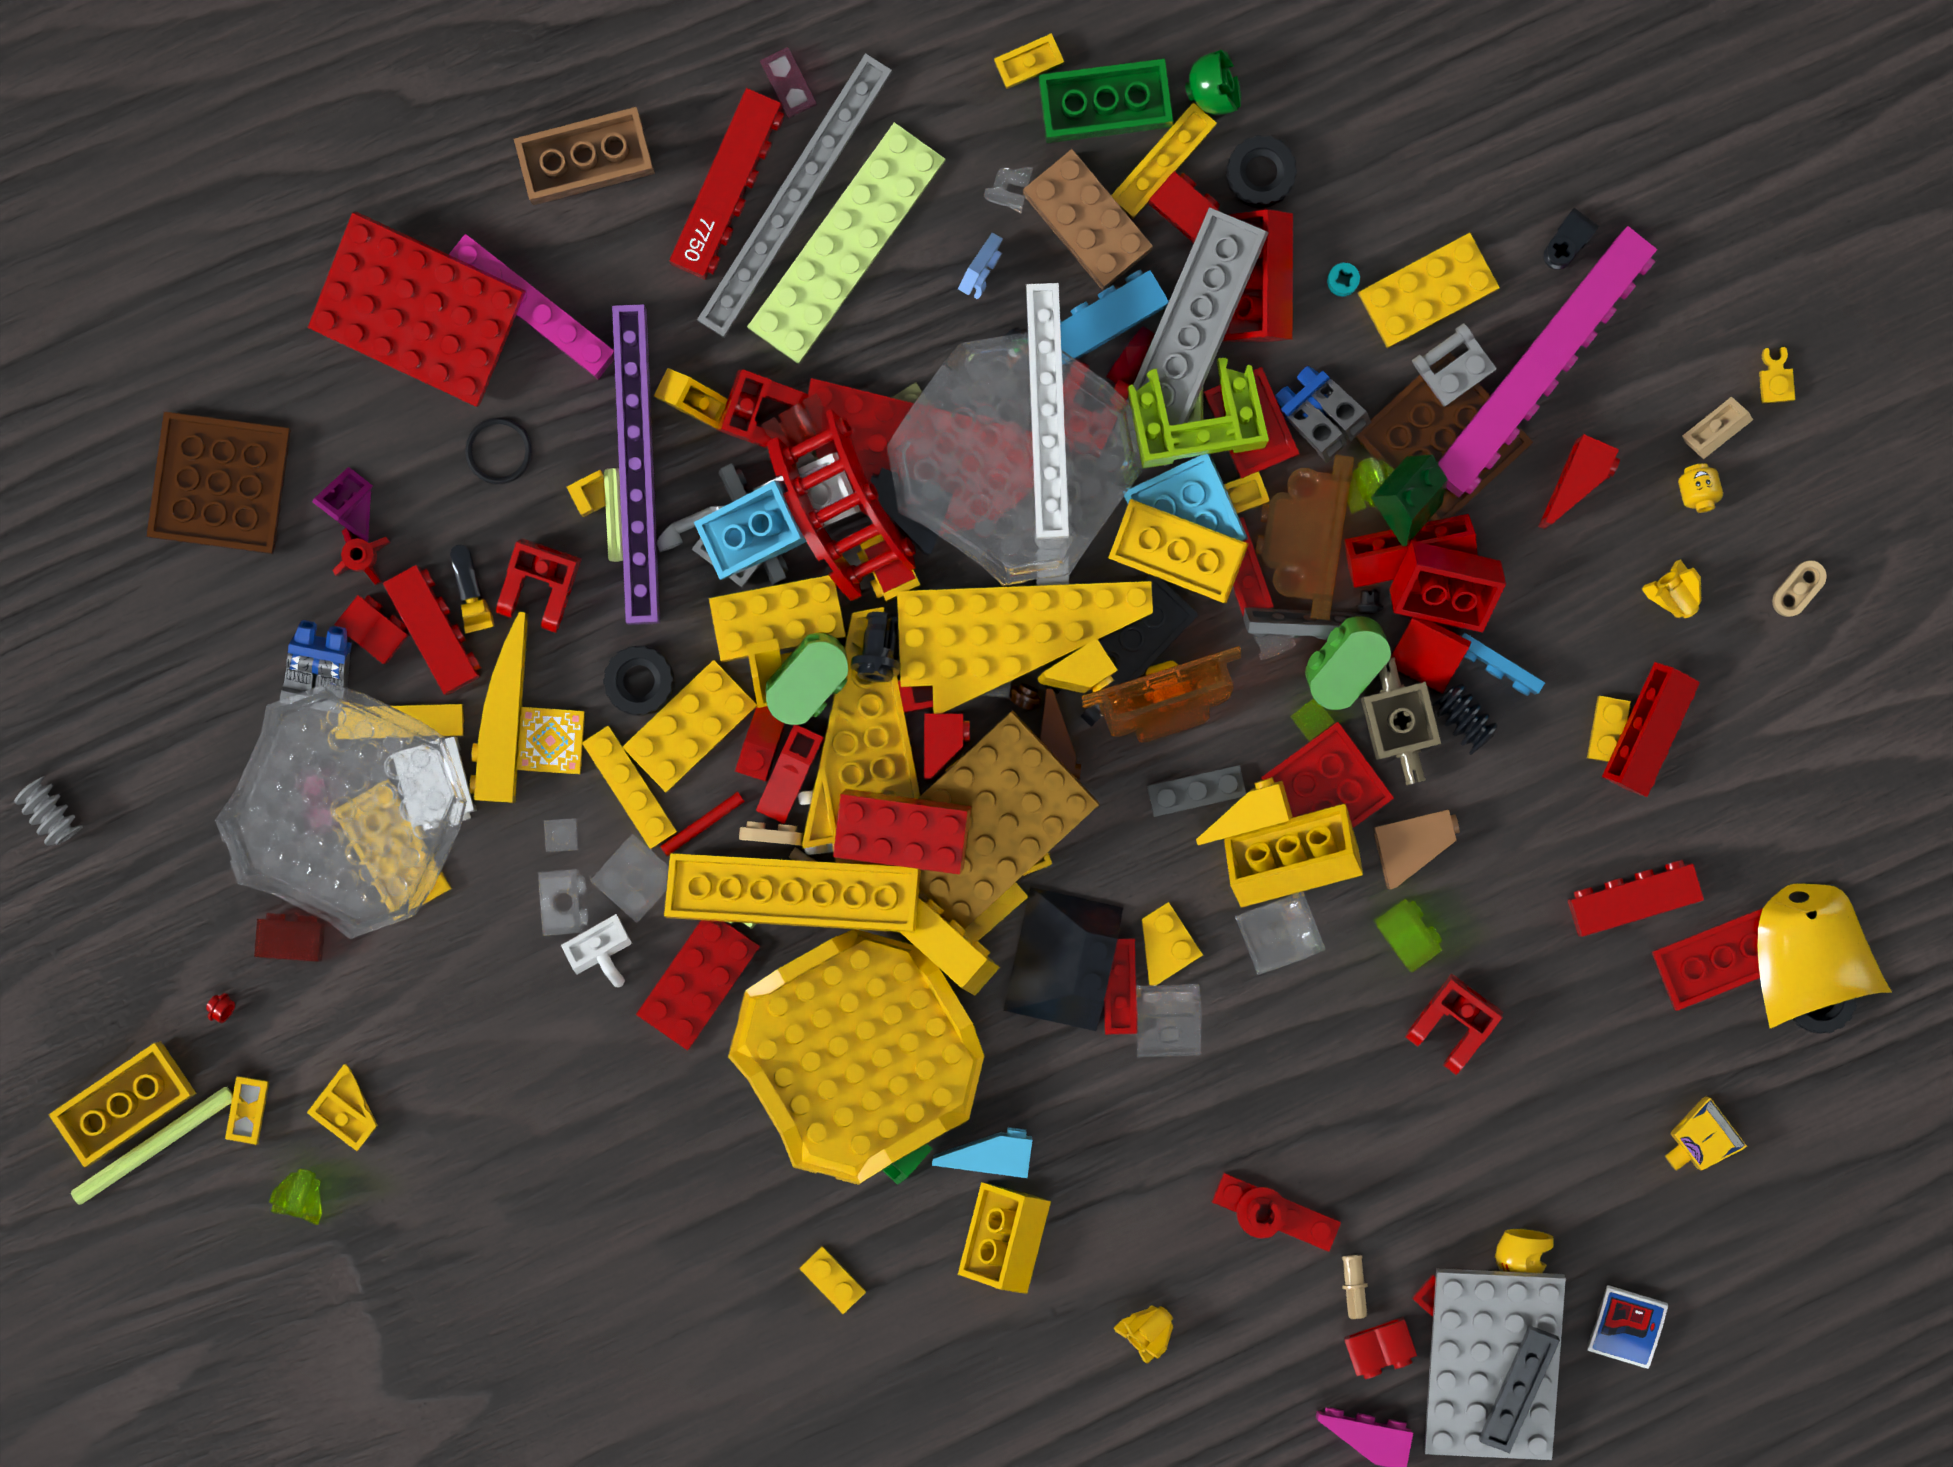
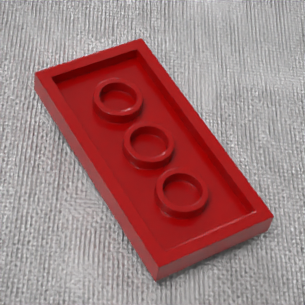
(1710, 961)
(697, 981)

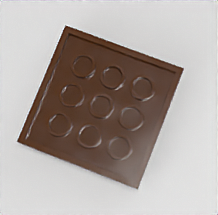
(1420, 425)
(218, 482)

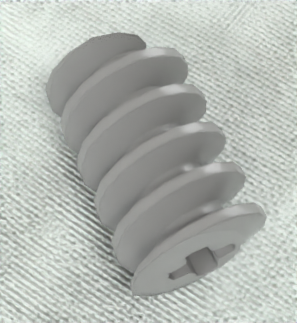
(46, 812)

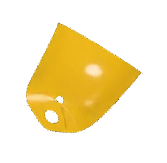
(1814, 960)

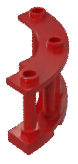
(812, 521)

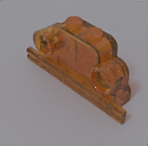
(1306, 534)
(1166, 699)

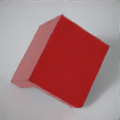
(916, 698)

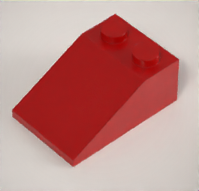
(1584, 470)

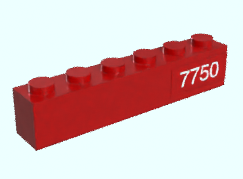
(726, 183)

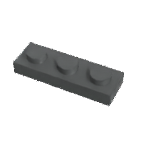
(1196, 791)

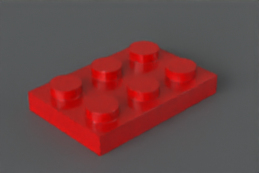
(1280, 443)

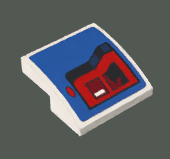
(1627, 1326)

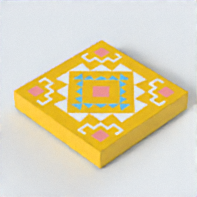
(550, 740)

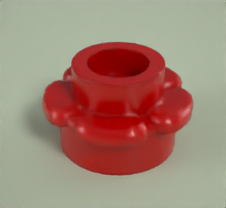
(220, 1008)

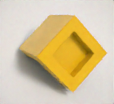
(588, 493)

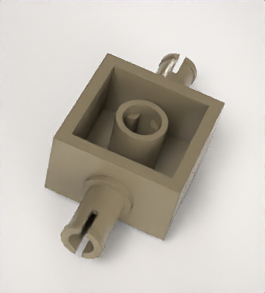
(1417, 733)

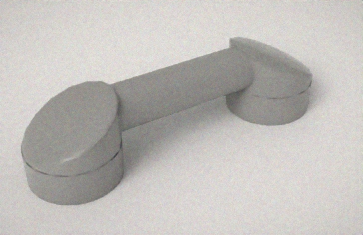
(671, 535)

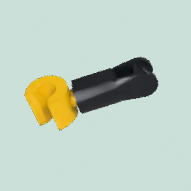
(475, 612)

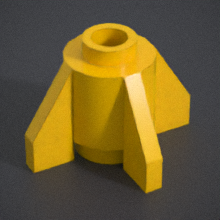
(1677, 591)
(1147, 1331)

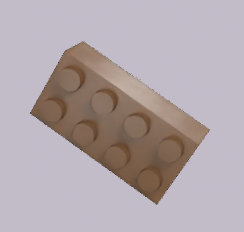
(584, 156)
(1087, 219)

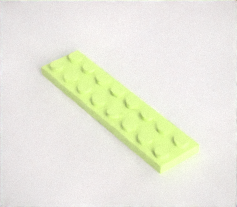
(846, 243)

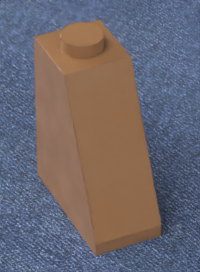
(1413, 843)

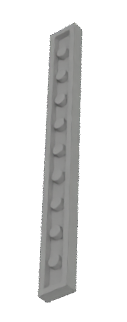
(794, 195)

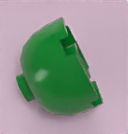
(1213, 84)

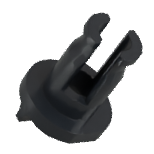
(878, 647)

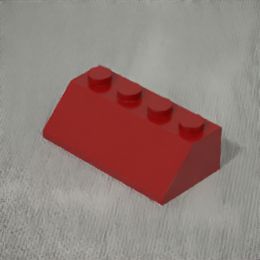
(1267, 300)

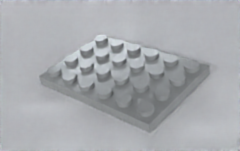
(1473, 1343)

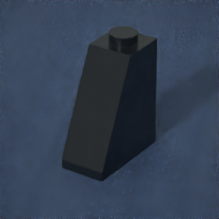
(919, 534)

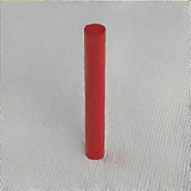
(702, 823)

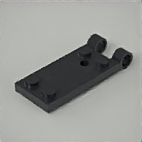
(1145, 640)

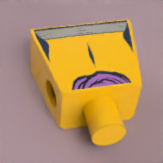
(1704, 1137)

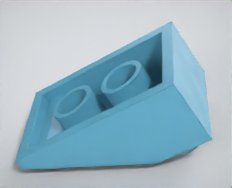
(750, 530)
(994, 1154)

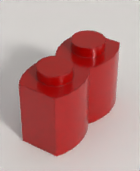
(372, 629)
(1380, 1347)

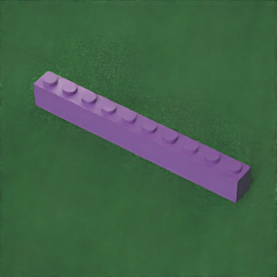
(636, 464)

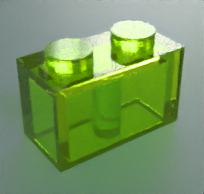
(1408, 934)

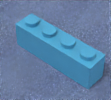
(1112, 314)

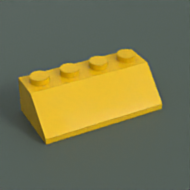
(1293, 856)

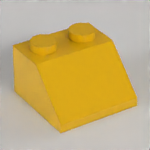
(1081, 670)

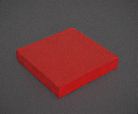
(1429, 653)

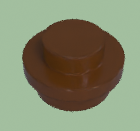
(1025, 696)

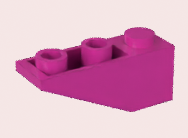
(1378, 1442)

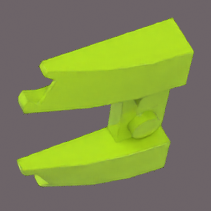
(1238, 431)

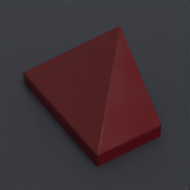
(1132, 357)

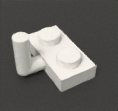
(597, 946)

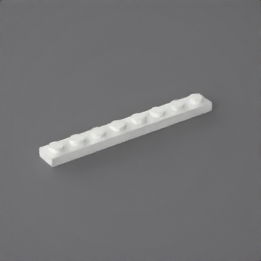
(1047, 411)

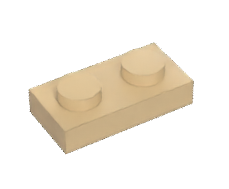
(1717, 427)

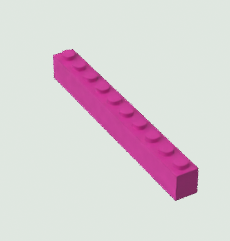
(1544, 360)

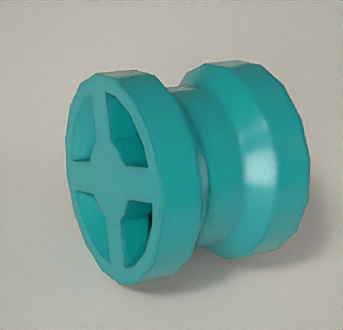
(1339, 283)

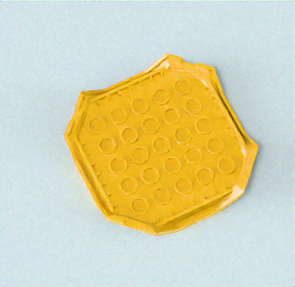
(858, 1054)

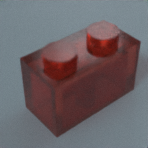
(289, 939)

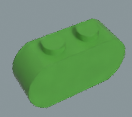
(1347, 662)
(807, 679)

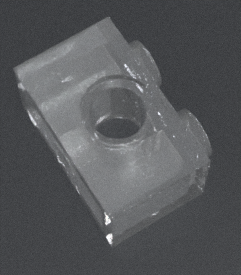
(550, 886)

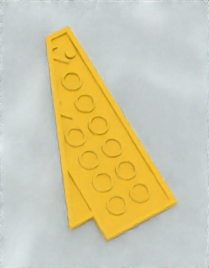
(989, 636)
(862, 746)

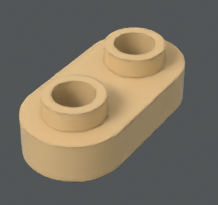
(1799, 589)
(785, 835)

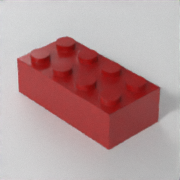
(902, 831)

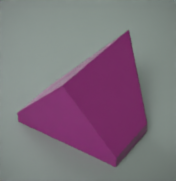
(348, 502)

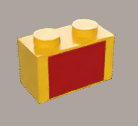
(891, 577)

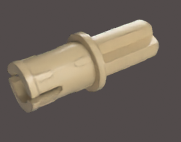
(1354, 1286)

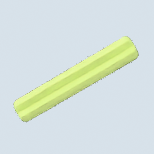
(613, 514)

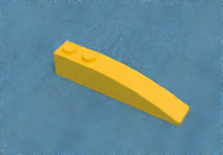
(500, 722)

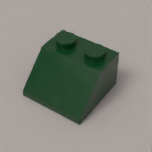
(1411, 495)

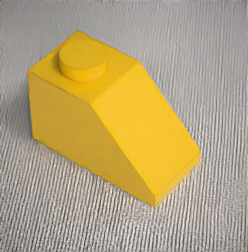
(691, 397)

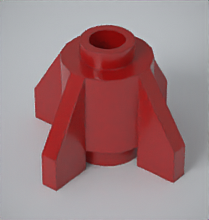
(368, 558)

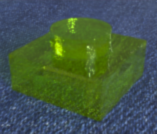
(1312, 719)

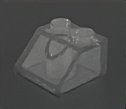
(1280, 933)
(1168, 1020)

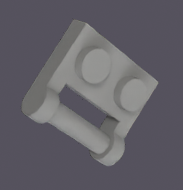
(1459, 374)

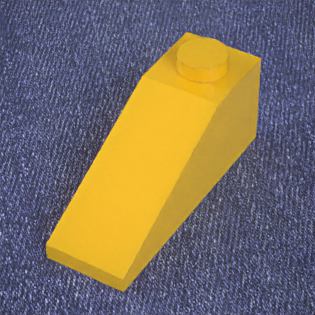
(1255, 810)

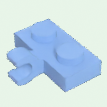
(977, 271)

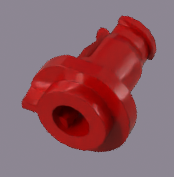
(1250, 1204)

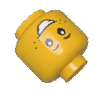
(1700, 487)

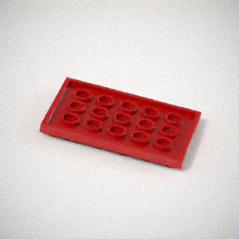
(416, 309)

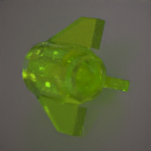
(1366, 481)
(298, 1196)

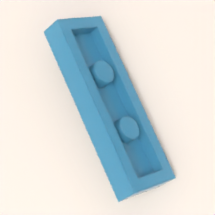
(1500, 666)

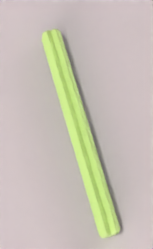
(152, 1145)

